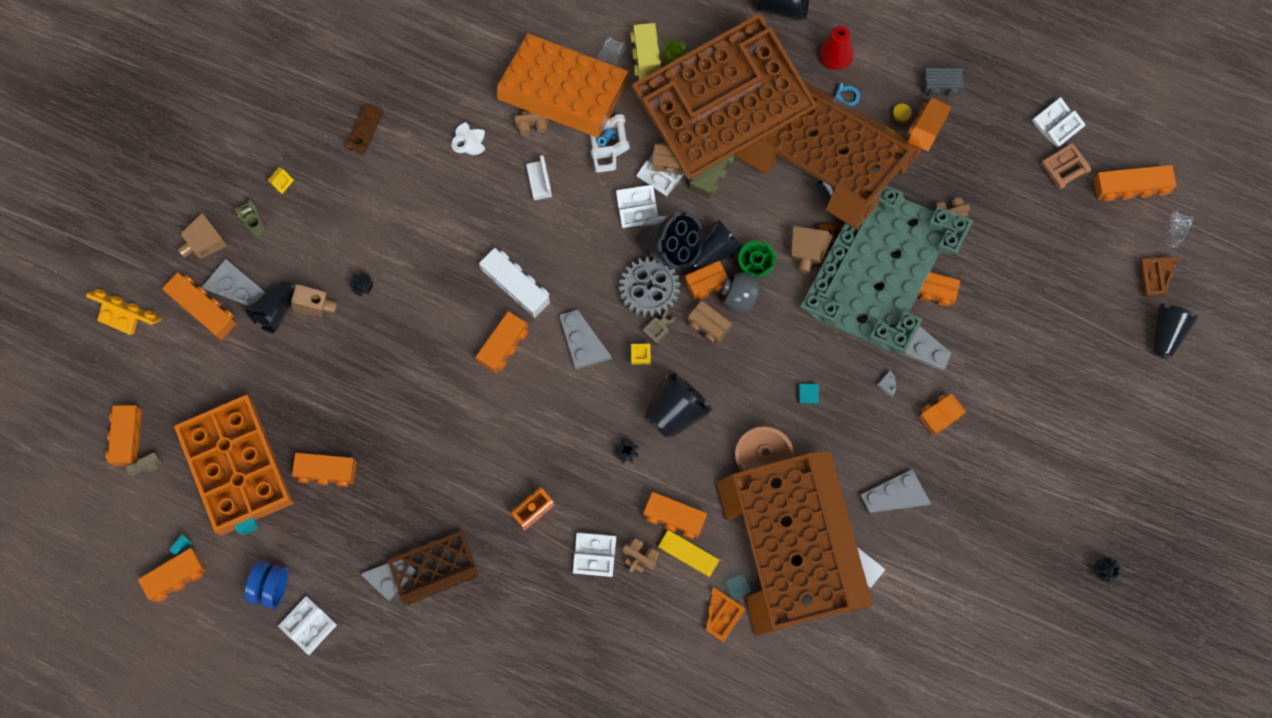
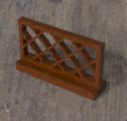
(440, 584)

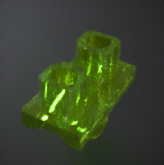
(675, 50)

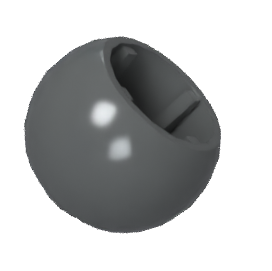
(740, 292)

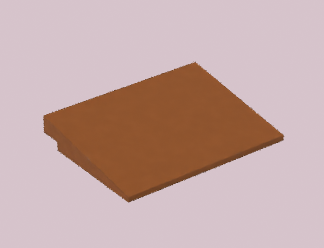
(724, 96)

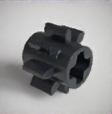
(361, 284)
(625, 457)
(1106, 569)

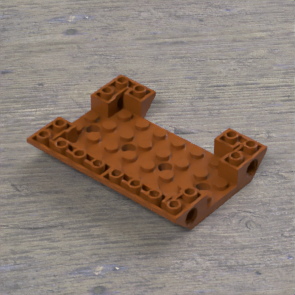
(838, 129)
(817, 533)

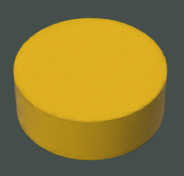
(902, 113)

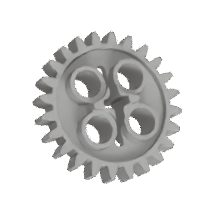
(646, 303)

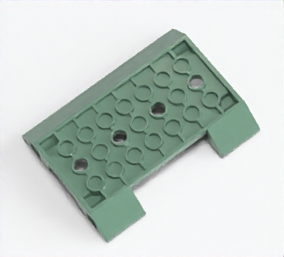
(864, 258)

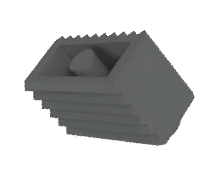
(943, 81)

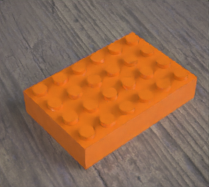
(562, 85)
(233, 464)

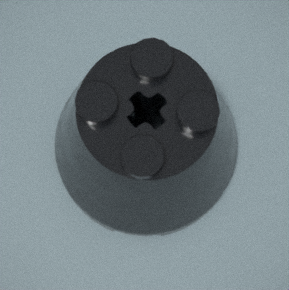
(786, 8)
(672, 239)
(676, 405)

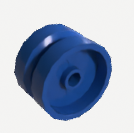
(266, 584)

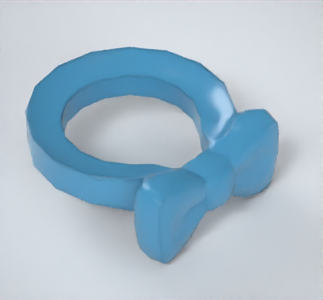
(841, 88)

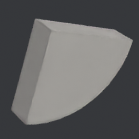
(888, 384)

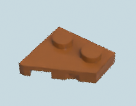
(1157, 275)

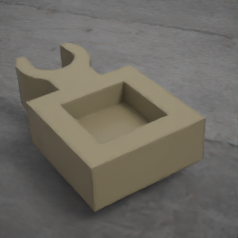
(657, 329)
(145, 464)

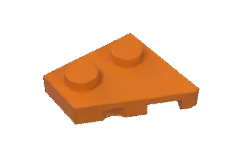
(723, 615)

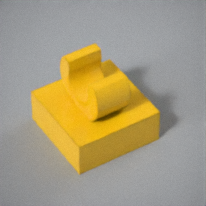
(280, 180)
(640, 354)

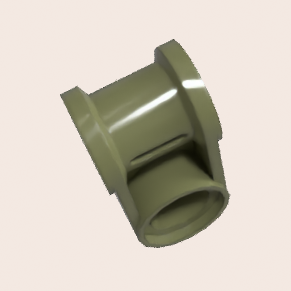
(249, 216)

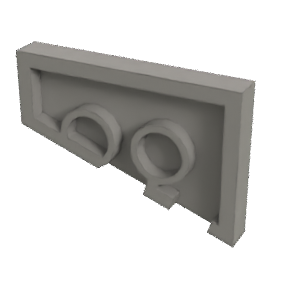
(582, 341)

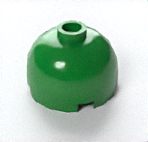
(757, 259)

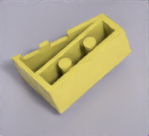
(645, 50)

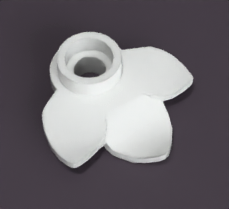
(470, 138)

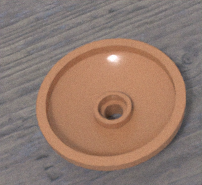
(750, 446)

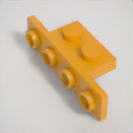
(120, 314)

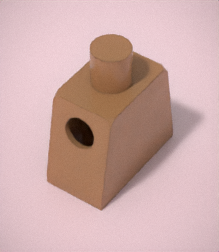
(201, 239)
(809, 246)
(304, 300)

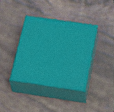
(808, 393)
(247, 526)
(180, 545)

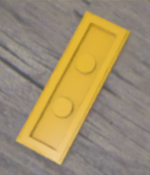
(688, 553)

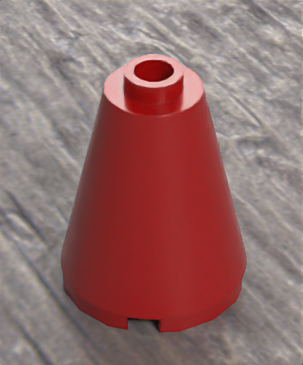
(836, 49)

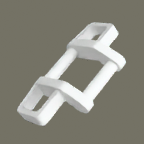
(610, 151)

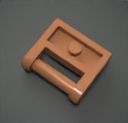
(1062, 161)

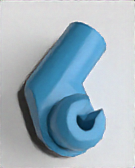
(605, 137)

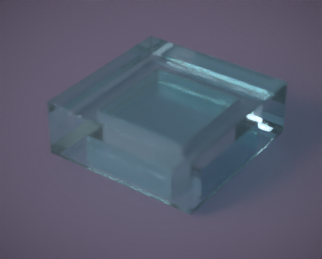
(737, 587)

